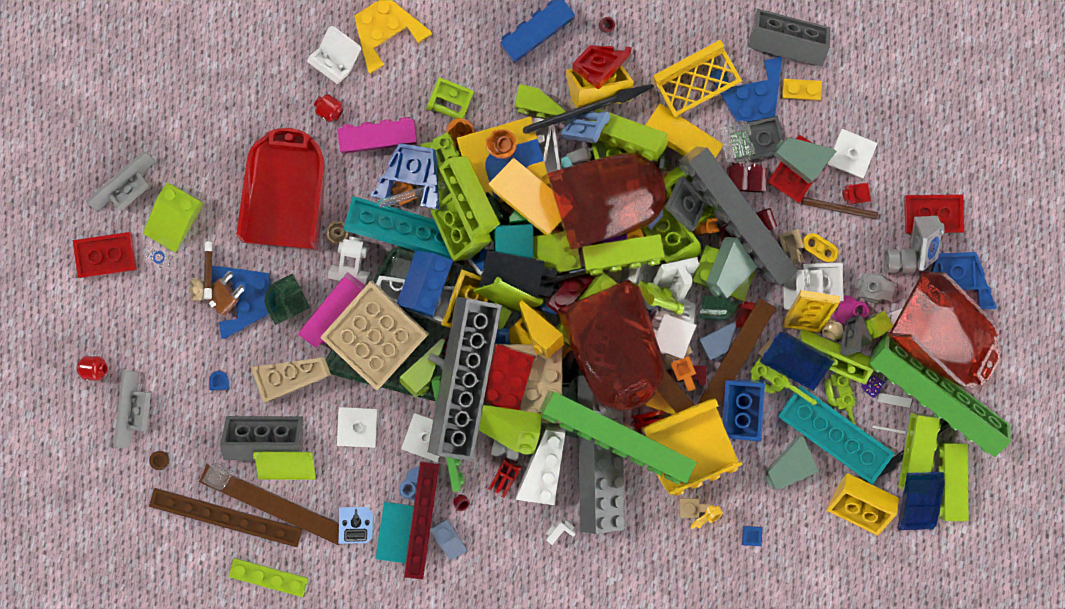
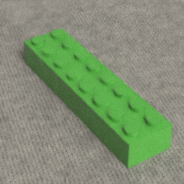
(942, 397)
(622, 439)

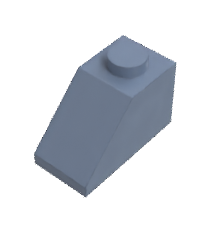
(717, 342)
(448, 539)

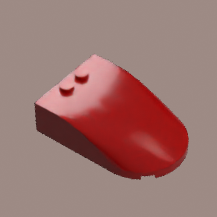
(283, 191)

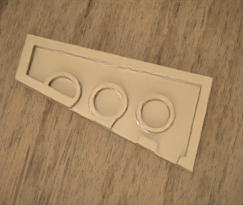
(286, 377)

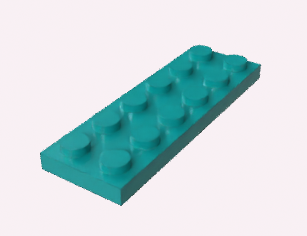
(395, 227)
(836, 435)

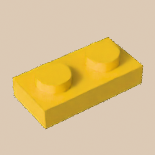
(801, 89)

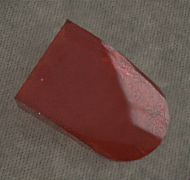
(607, 197)
(947, 331)
(615, 345)

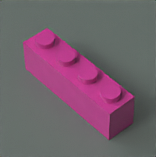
(377, 136)
(331, 309)

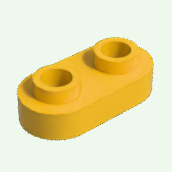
(819, 248)

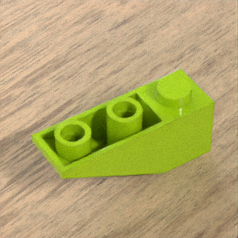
(534, 101)

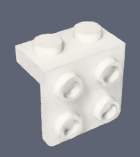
(335, 55)

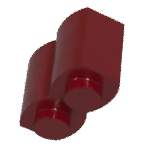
(748, 178)

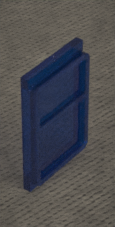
(797, 360)
(921, 501)

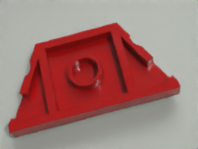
(599, 63)

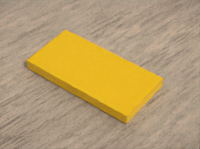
(681, 133)
(527, 196)
(810, 311)

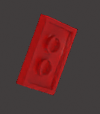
(788, 181)
(947, 207)
(104, 255)
(508, 377)

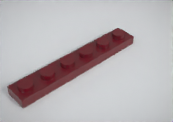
(421, 520)

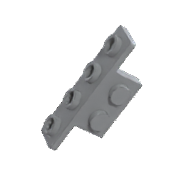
(124, 185)
(132, 410)

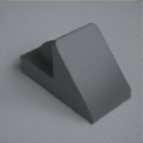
(854, 335)

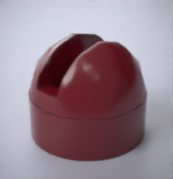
(608, 21)
(464, 505)

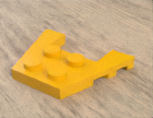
(381, 23)

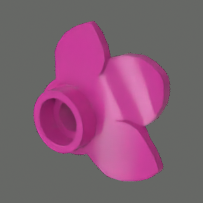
(848, 309)

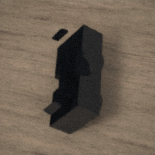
(569, 368)

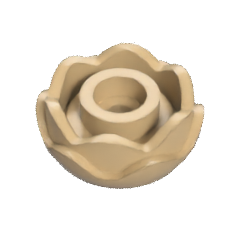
(331, 232)
(196, 289)
(833, 330)

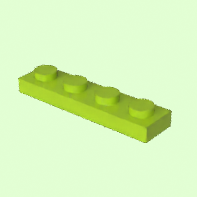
(268, 577)

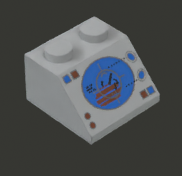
(927, 240)

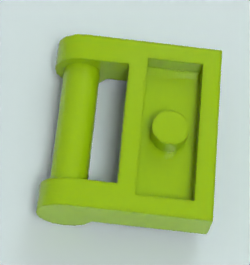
(453, 94)
(660, 297)

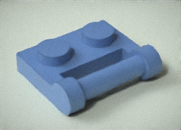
(585, 130)

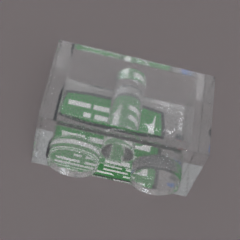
(737, 142)

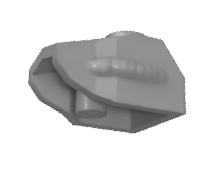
(874, 288)

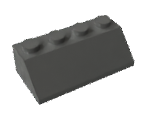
(790, 37)
(261, 434)

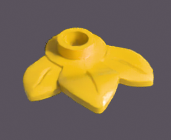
(711, 514)

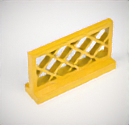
(690, 63)

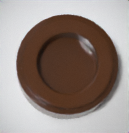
(159, 460)

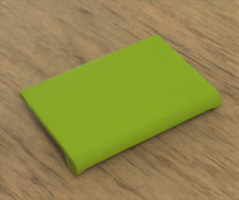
(507, 295)
(285, 465)

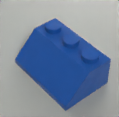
(425, 283)
(744, 409)

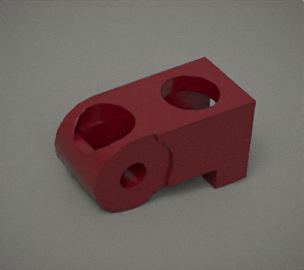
(700, 375)

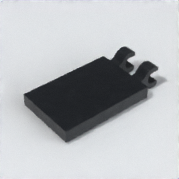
(517, 271)

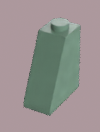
(803, 157)
(730, 268)
(791, 465)

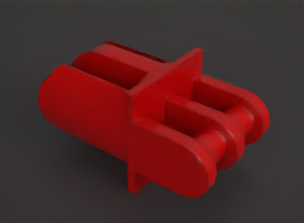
(644, 419)
(510, 466)

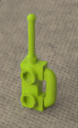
(447, 147)
(777, 379)
(845, 393)

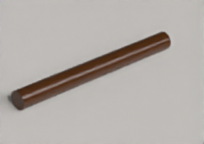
(839, 208)

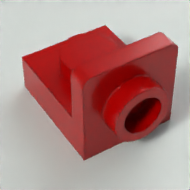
(856, 193)
(743, 312)

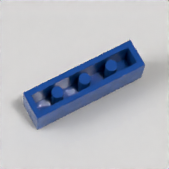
(536, 30)

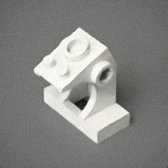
(352, 248)

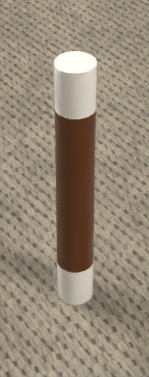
(208, 270)

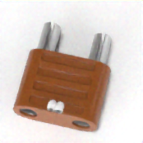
(223, 295)

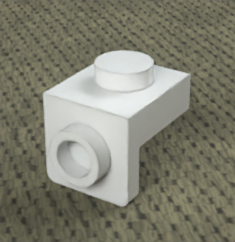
(555, 531)

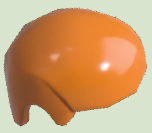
(459, 127)
(501, 143)

